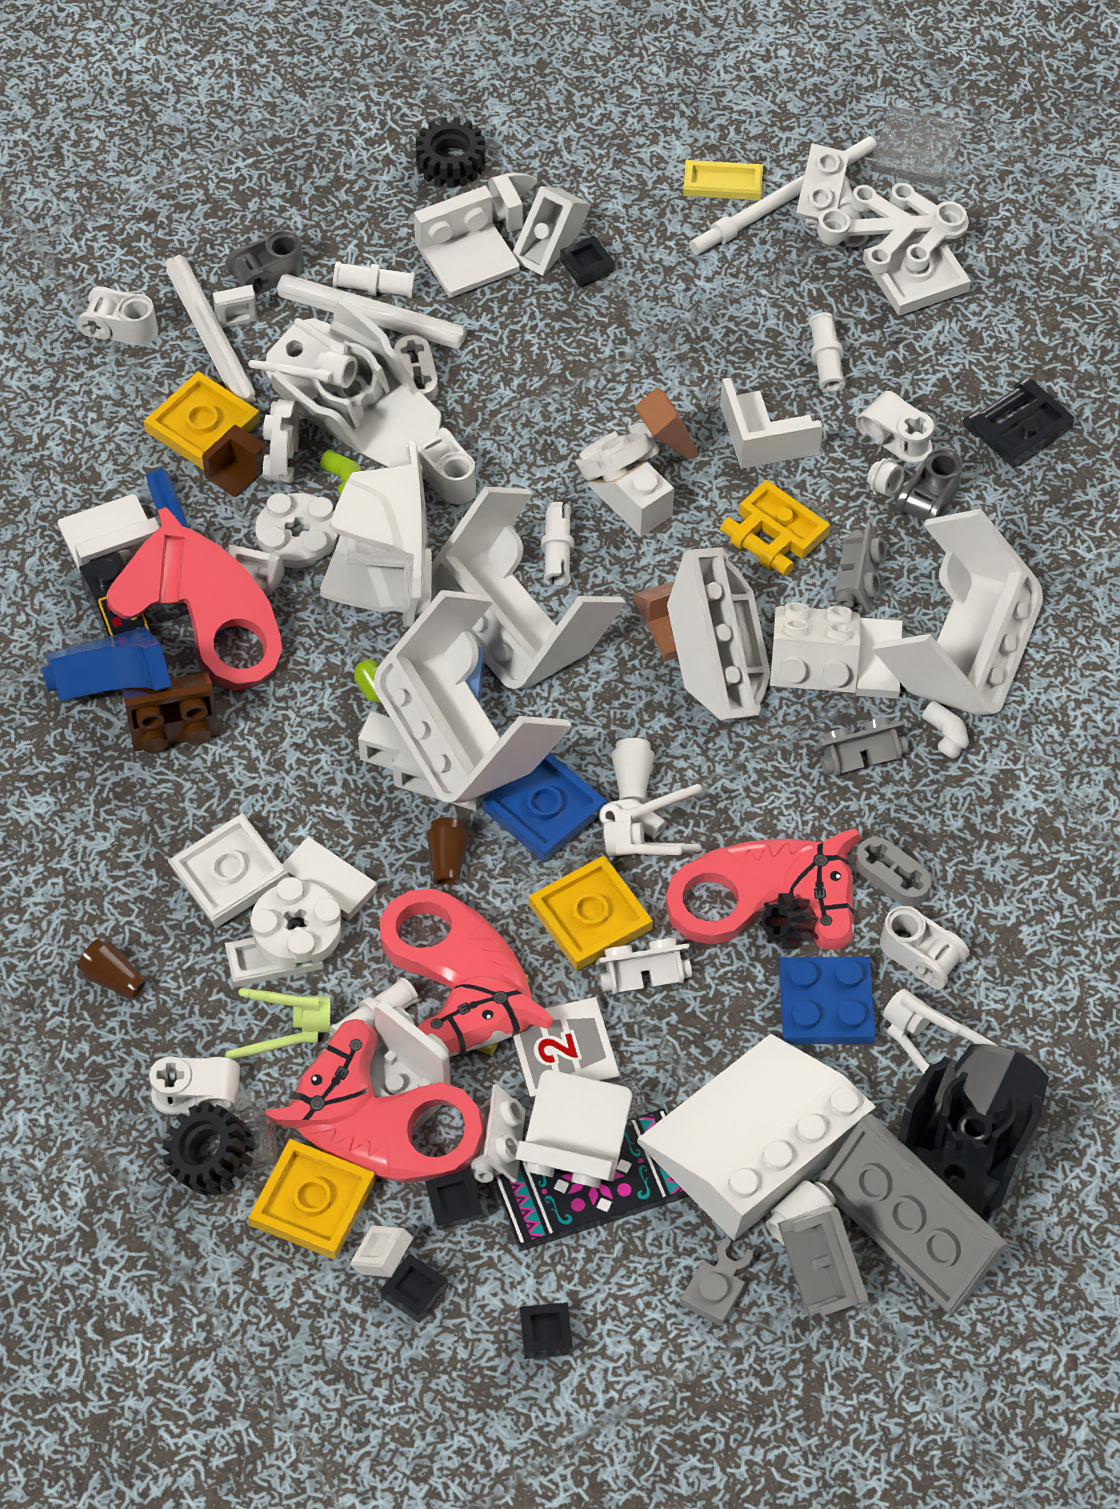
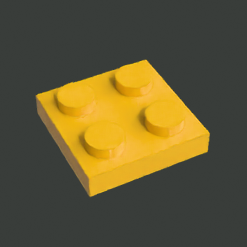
(198, 417)
(590, 912)
(312, 1199)

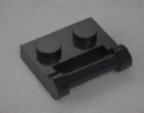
(1025, 430)

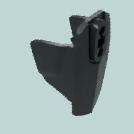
(976, 1122)

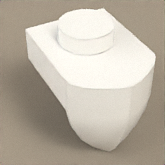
(505, 197)
(264, 567)

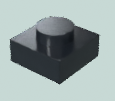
(586, 260)
(454, 1199)
(414, 1288)
(546, 1330)

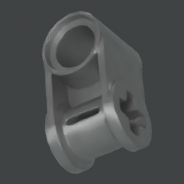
(267, 260)
(929, 492)

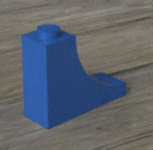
(107, 664)

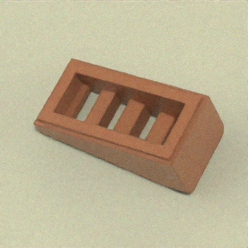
(665, 423)

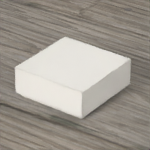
(235, 306)
(381, 1251)

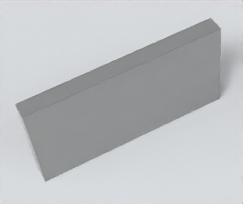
(912, 1214)

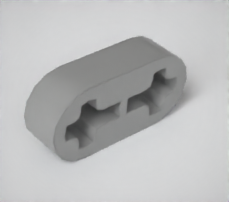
(893, 871)

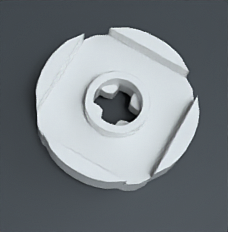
(283, 431)
(613, 453)
(292, 509)
(292, 900)

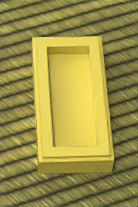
(723, 180)

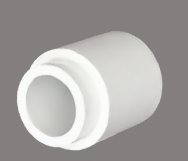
(801, 1200)

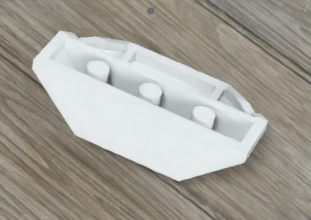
(718, 635)

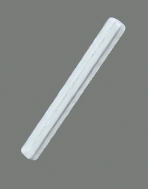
(379, 313)
(209, 329)

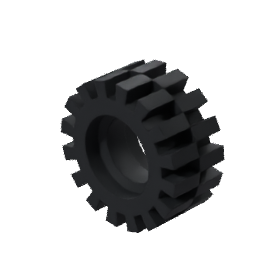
(450, 136)
(225, 1162)

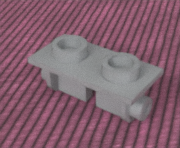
(863, 554)
(877, 740)

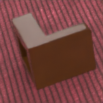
(234, 461)

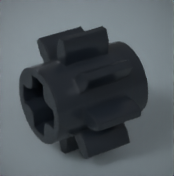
(788, 921)

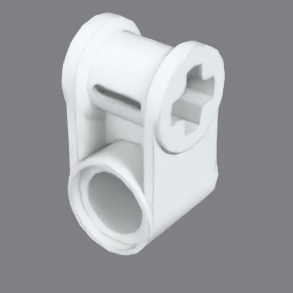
(120, 315)
(896, 423)
(448, 467)
(925, 948)
(195, 1083)

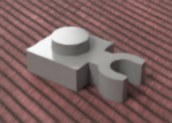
(716, 1288)

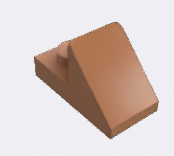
(654, 610)

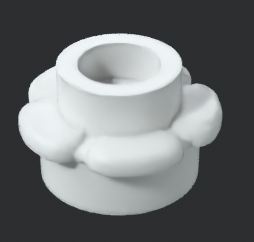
(883, 473)

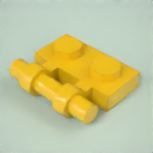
(782, 519)

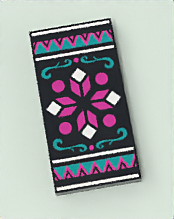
(554, 1207)

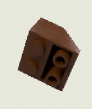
(172, 714)

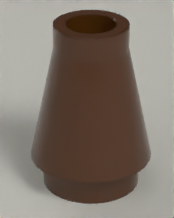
(447, 849)
(111, 969)

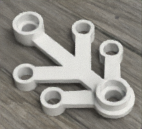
(942, 221)

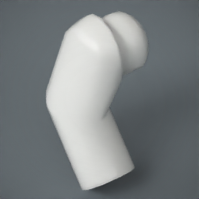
(950, 726)
(651, 822)

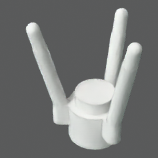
(330, 367)
(627, 837)
(913, 1015)

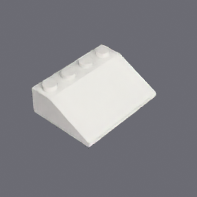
(756, 1132)

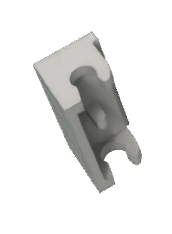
(822, 1261)

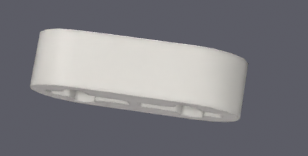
(425, 365)

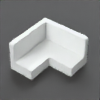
(762, 441)

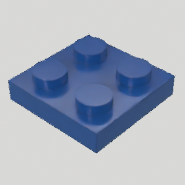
(545, 807)
(826, 1000)

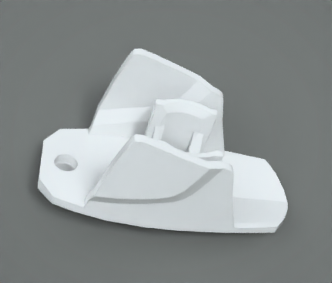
(380, 405)
(382, 542)

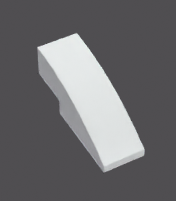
(384, 746)

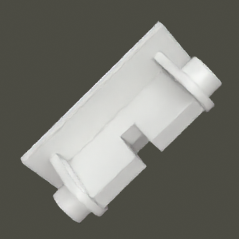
(821, 182)
(661, 961)
(504, 1128)

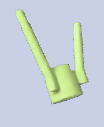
(309, 1013)

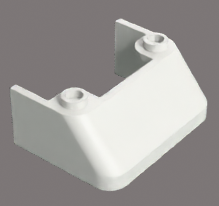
(985, 628)
(515, 631)
(438, 713)

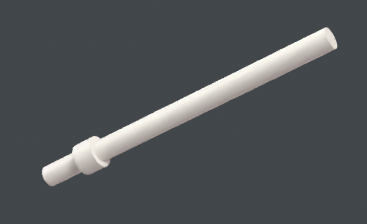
(727, 228)

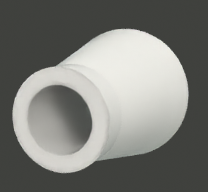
(633, 767)

